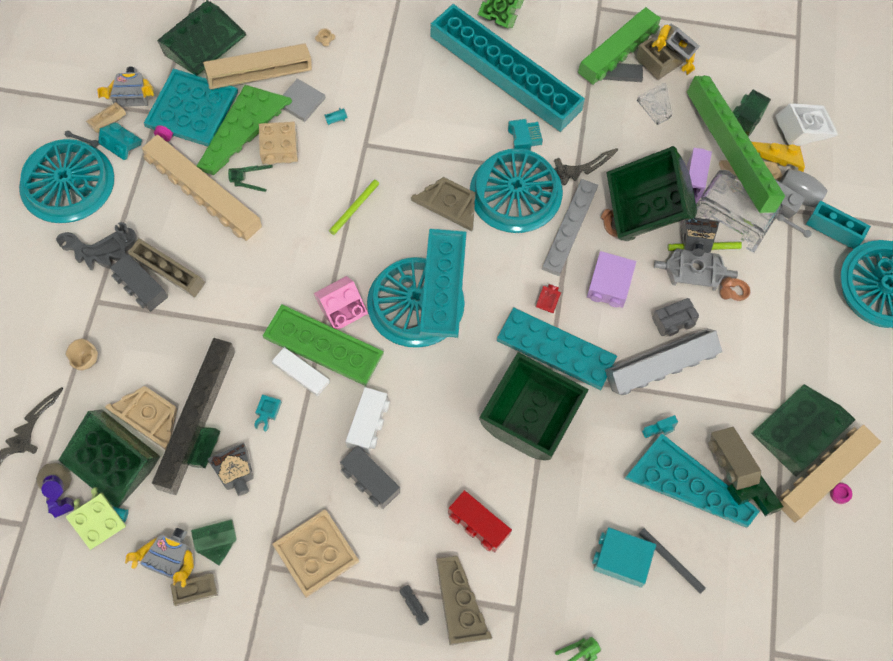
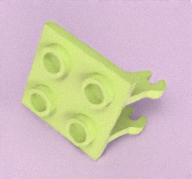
(95, 519)

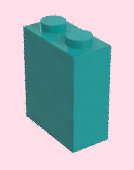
(624, 557)

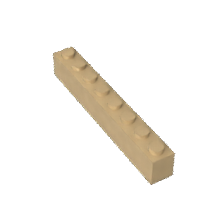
(202, 188)

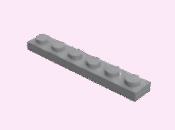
(570, 227)

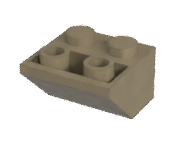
(656, 62)

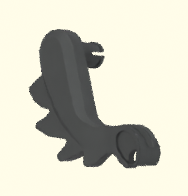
(103, 251)

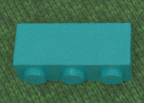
(838, 225)

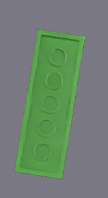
(323, 345)

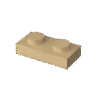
(107, 116)

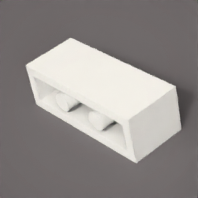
(368, 420)

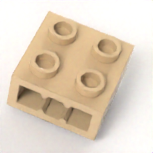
(278, 142)

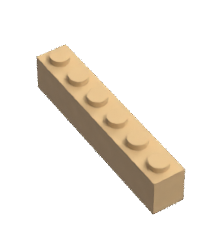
(257, 66)
(828, 473)

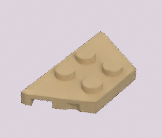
(147, 414)

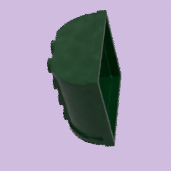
(651, 193)
(532, 408)

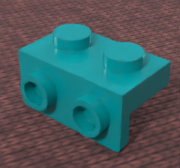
(118, 140)

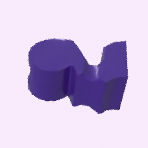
(52, 489)

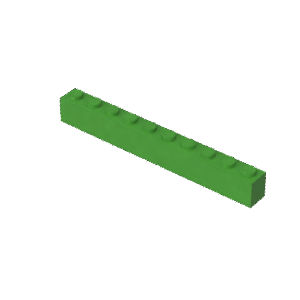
(735, 145)

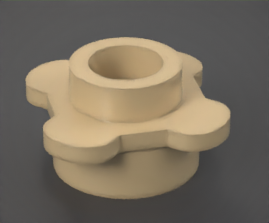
(325, 36)

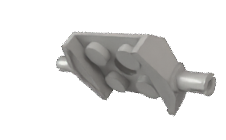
(681, 269)

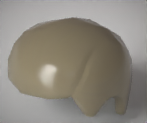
(54, 469)

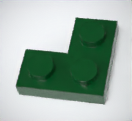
(761, 494)

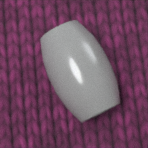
(805, 186)

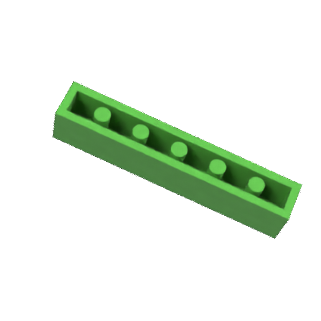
(619, 46)

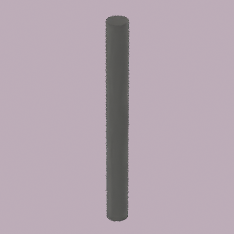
(673, 561)

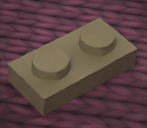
(195, 590)

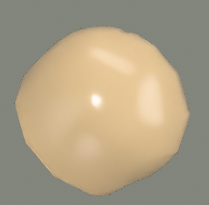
(81, 354)

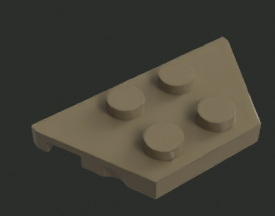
(449, 201)

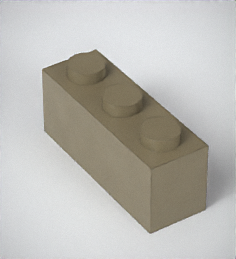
(734, 458)

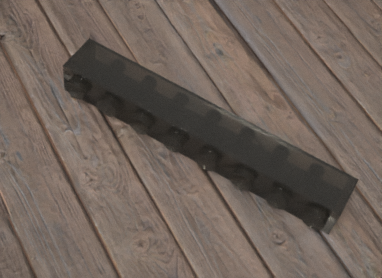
(194, 416)

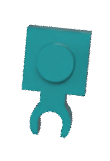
(267, 409)
(664, 426)

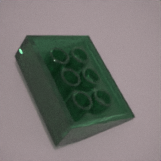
(201, 37)
(802, 428)
(108, 457)

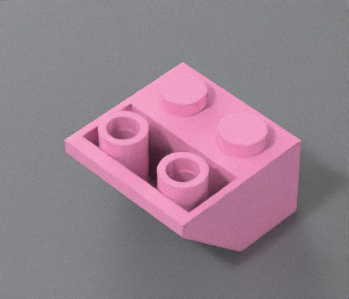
(341, 303)

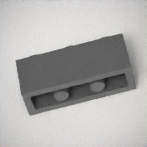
(138, 283)
(369, 477)

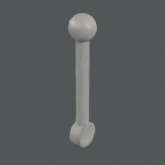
(807, 233)

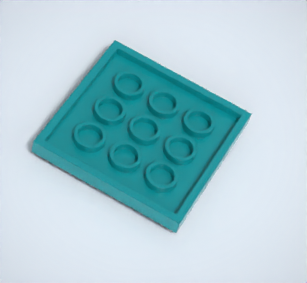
(190, 107)

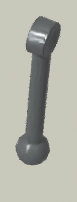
(94, 143)

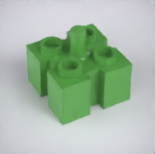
(502, 10)

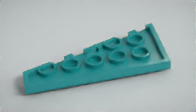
(679, 476)

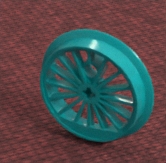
(65, 178)
(524, 185)
(876, 281)
(403, 337)

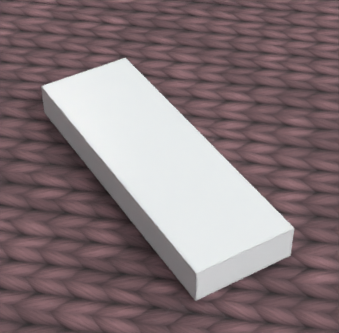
(300, 371)

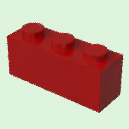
(479, 522)

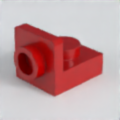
(548, 298)

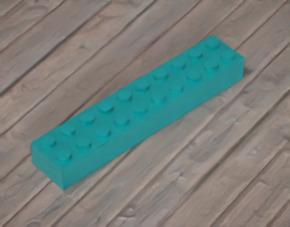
(507, 67)

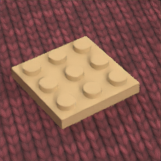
(315, 553)

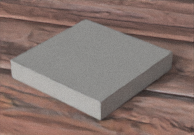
(304, 100)

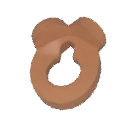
(606, 216)
(727, 293)

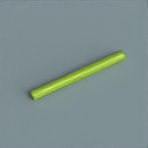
(357, 203)
(716, 246)

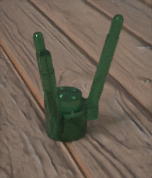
(237, 175)

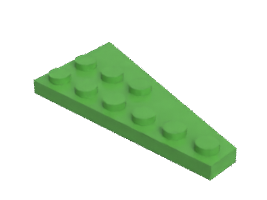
(241, 125)

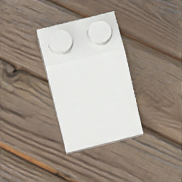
(805, 124)

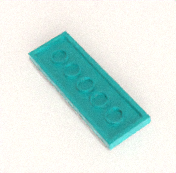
(443, 283)
(556, 348)

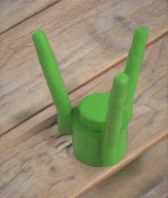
(588, 649)

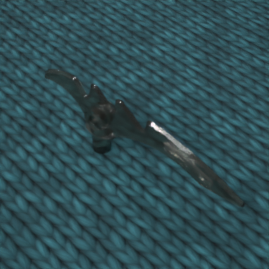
(567, 171)
(21, 442)

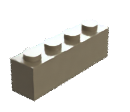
(166, 267)

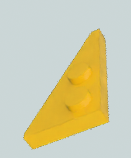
(781, 154)

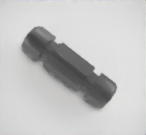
(414, 605)

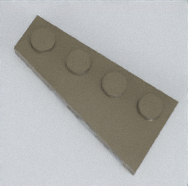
(461, 611)

